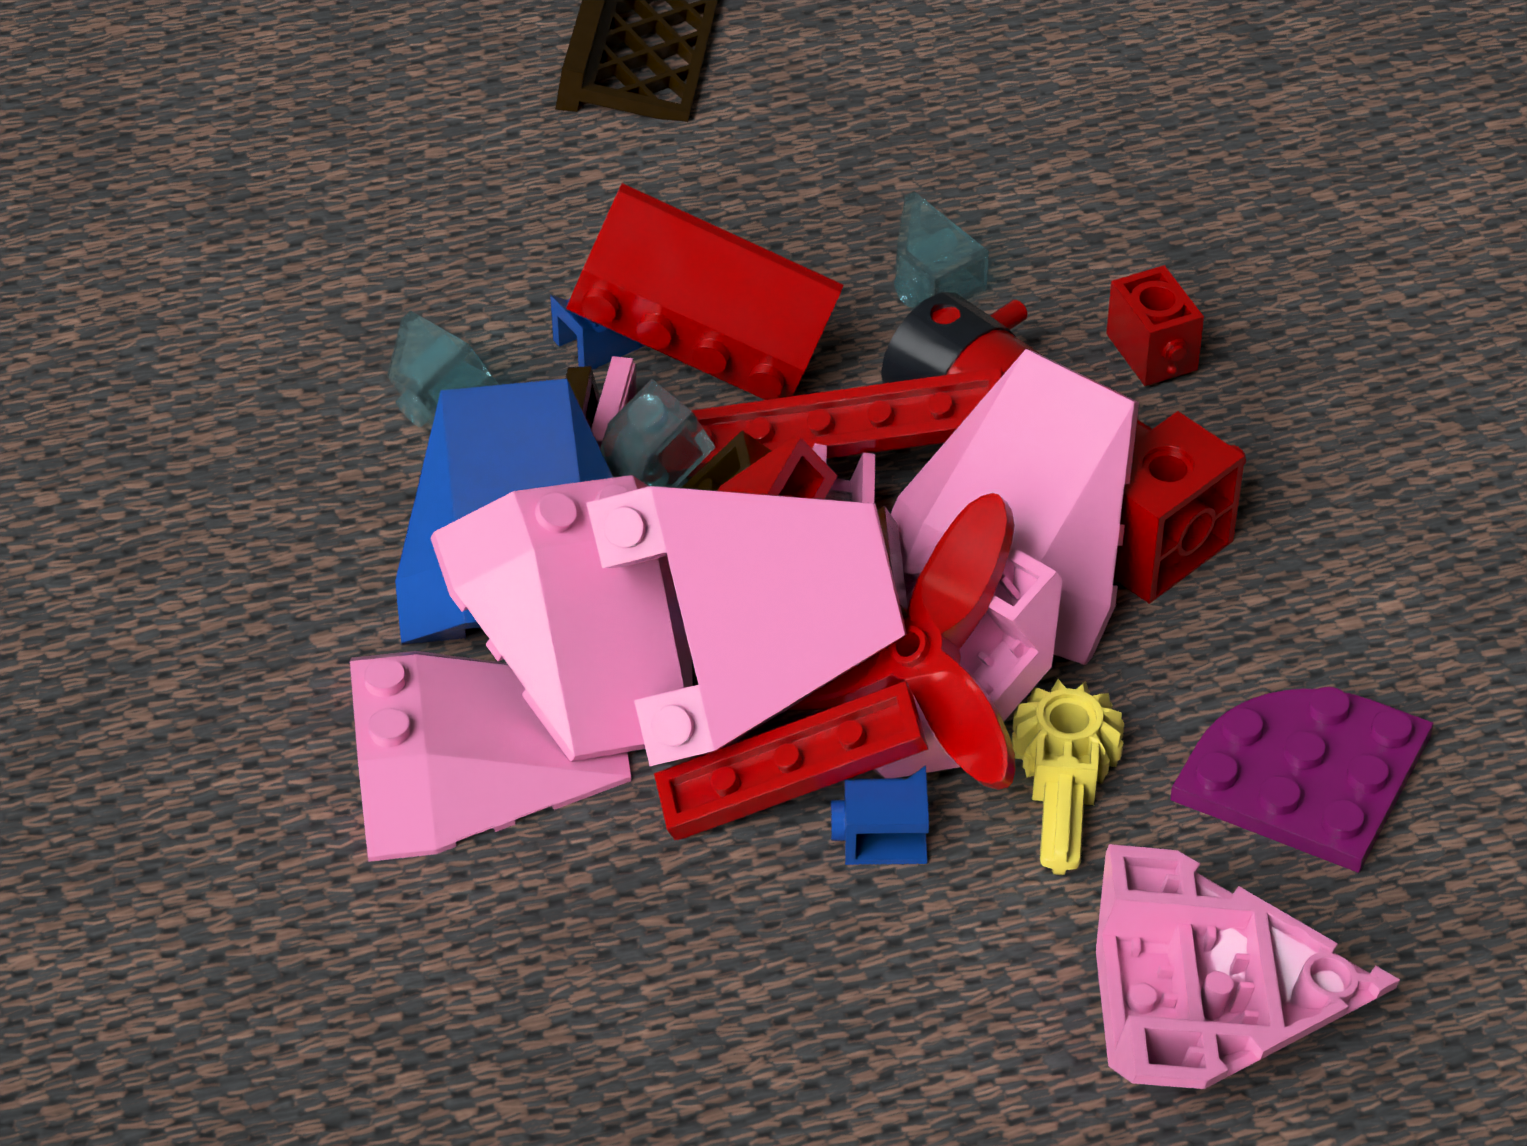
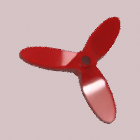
(942, 614)

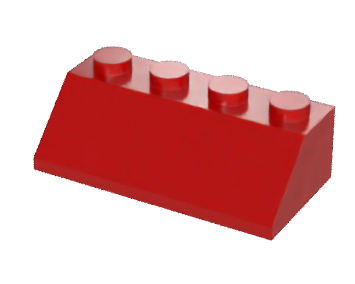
(704, 295)

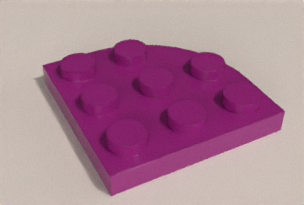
(1306, 770)

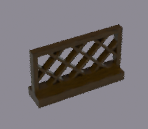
(591, 45)

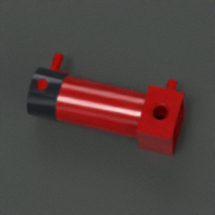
(1181, 476)

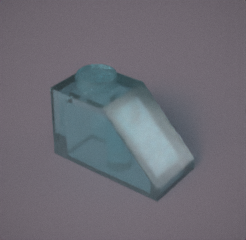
(936, 256)
(428, 362)
(655, 439)

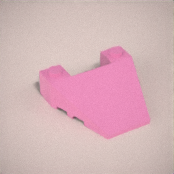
(769, 600)

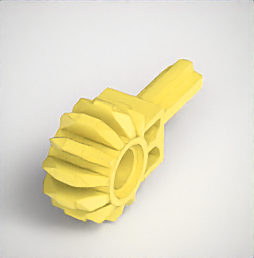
(1068, 748)

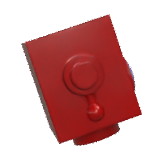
(1154, 325)

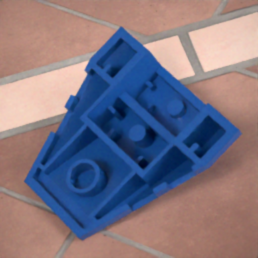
(477, 452)

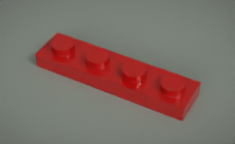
(790, 761)

